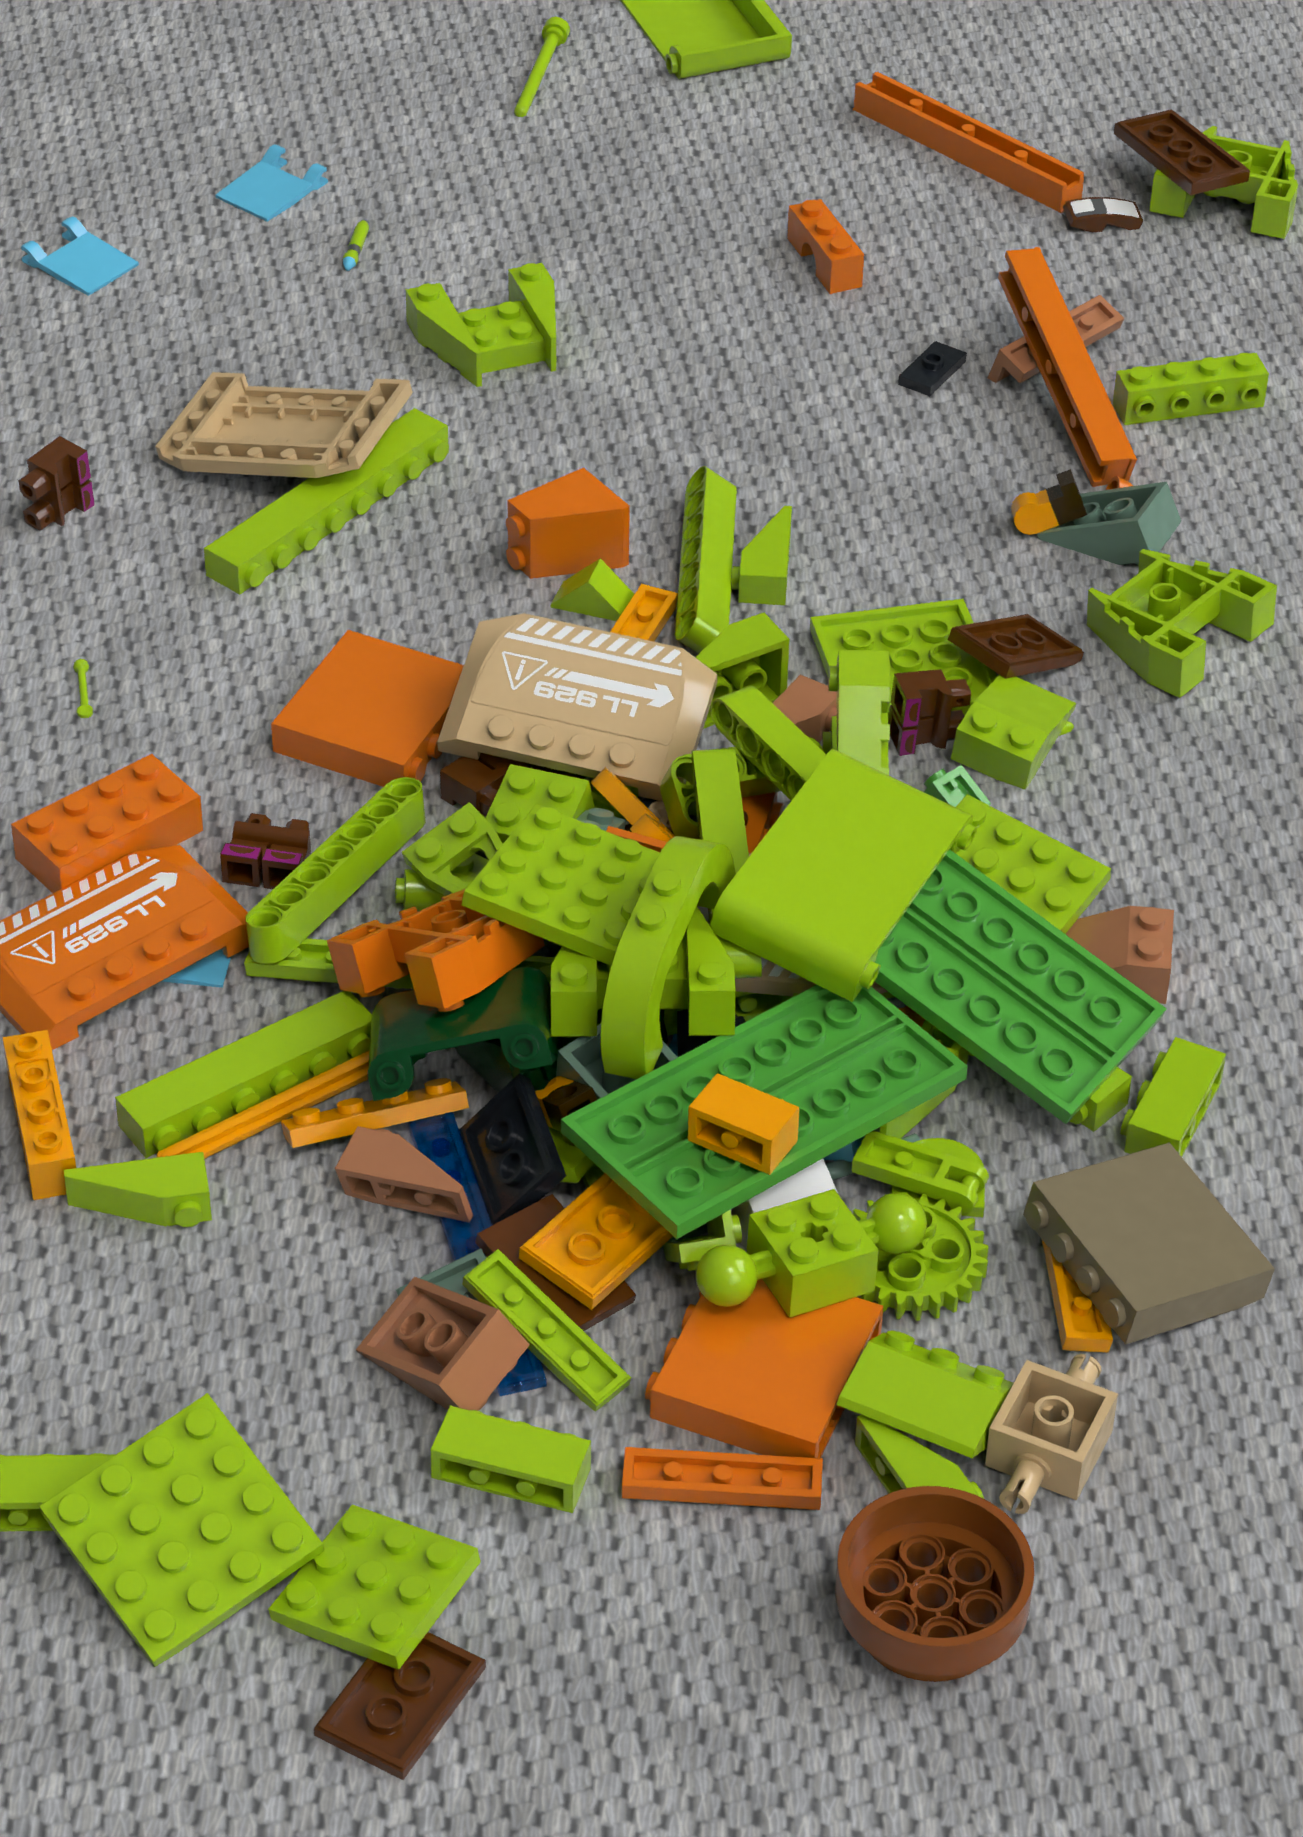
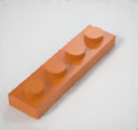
(722, 1478)

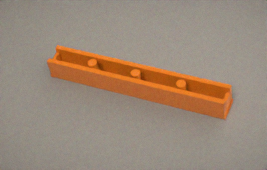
(969, 141)
(1066, 367)

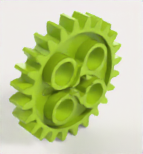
(935, 1272)

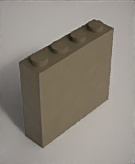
(1147, 1242)

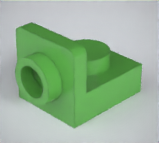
(953, 786)

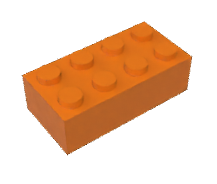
(117, 815)

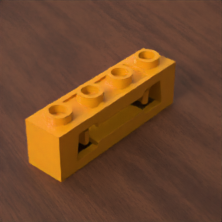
(39, 1112)

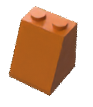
(567, 527)

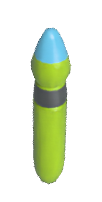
(355, 245)

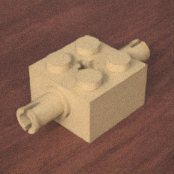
(1050, 1431)

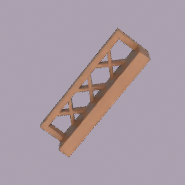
(1093, 321)

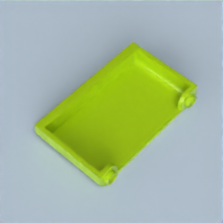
(711, 34)
(838, 873)

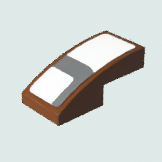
(1096, 212)

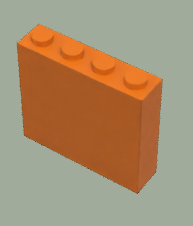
(369, 711)
(762, 1376)

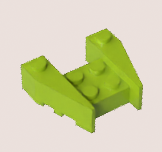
(1269, 186)
(490, 336)
(1163, 606)
(862, 707)
(697, 980)

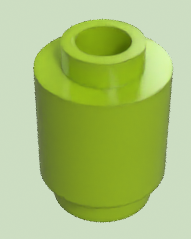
(415, 892)

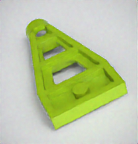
(449, 846)

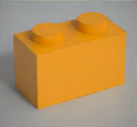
(743, 1123)

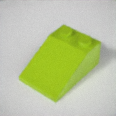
(748, 655)
(1010, 730)

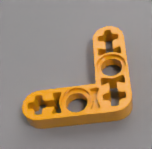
(630, 807)

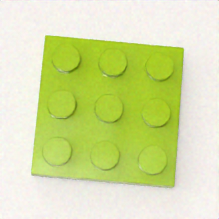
(375, 1586)

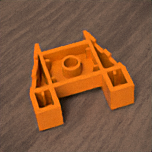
(442, 947)

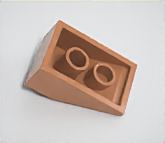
(1133, 943)
(444, 1345)

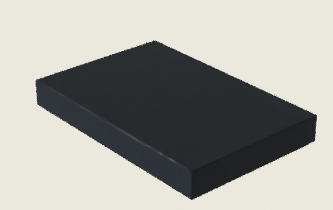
(512, 1150)

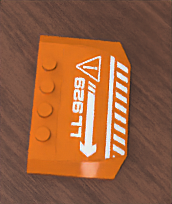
(112, 939)

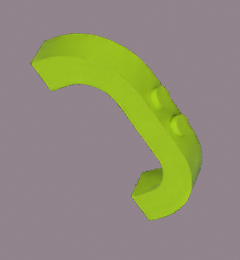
(683, 877)

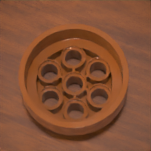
(969, 1574)

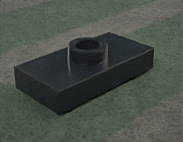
(932, 368)

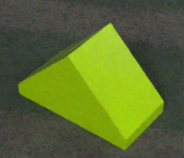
(594, 593)

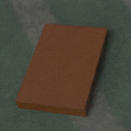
(1015, 645)
(517, 1230)
(395, 1713)

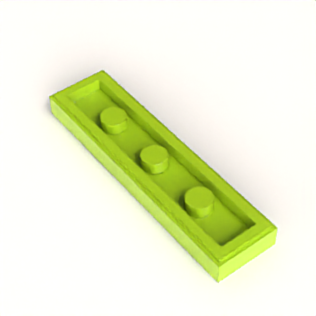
(548, 1330)

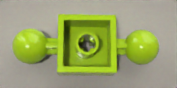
(811, 1251)

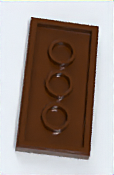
(1181, 152)

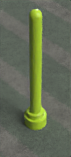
(554, 34)

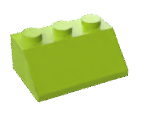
(925, 1392)

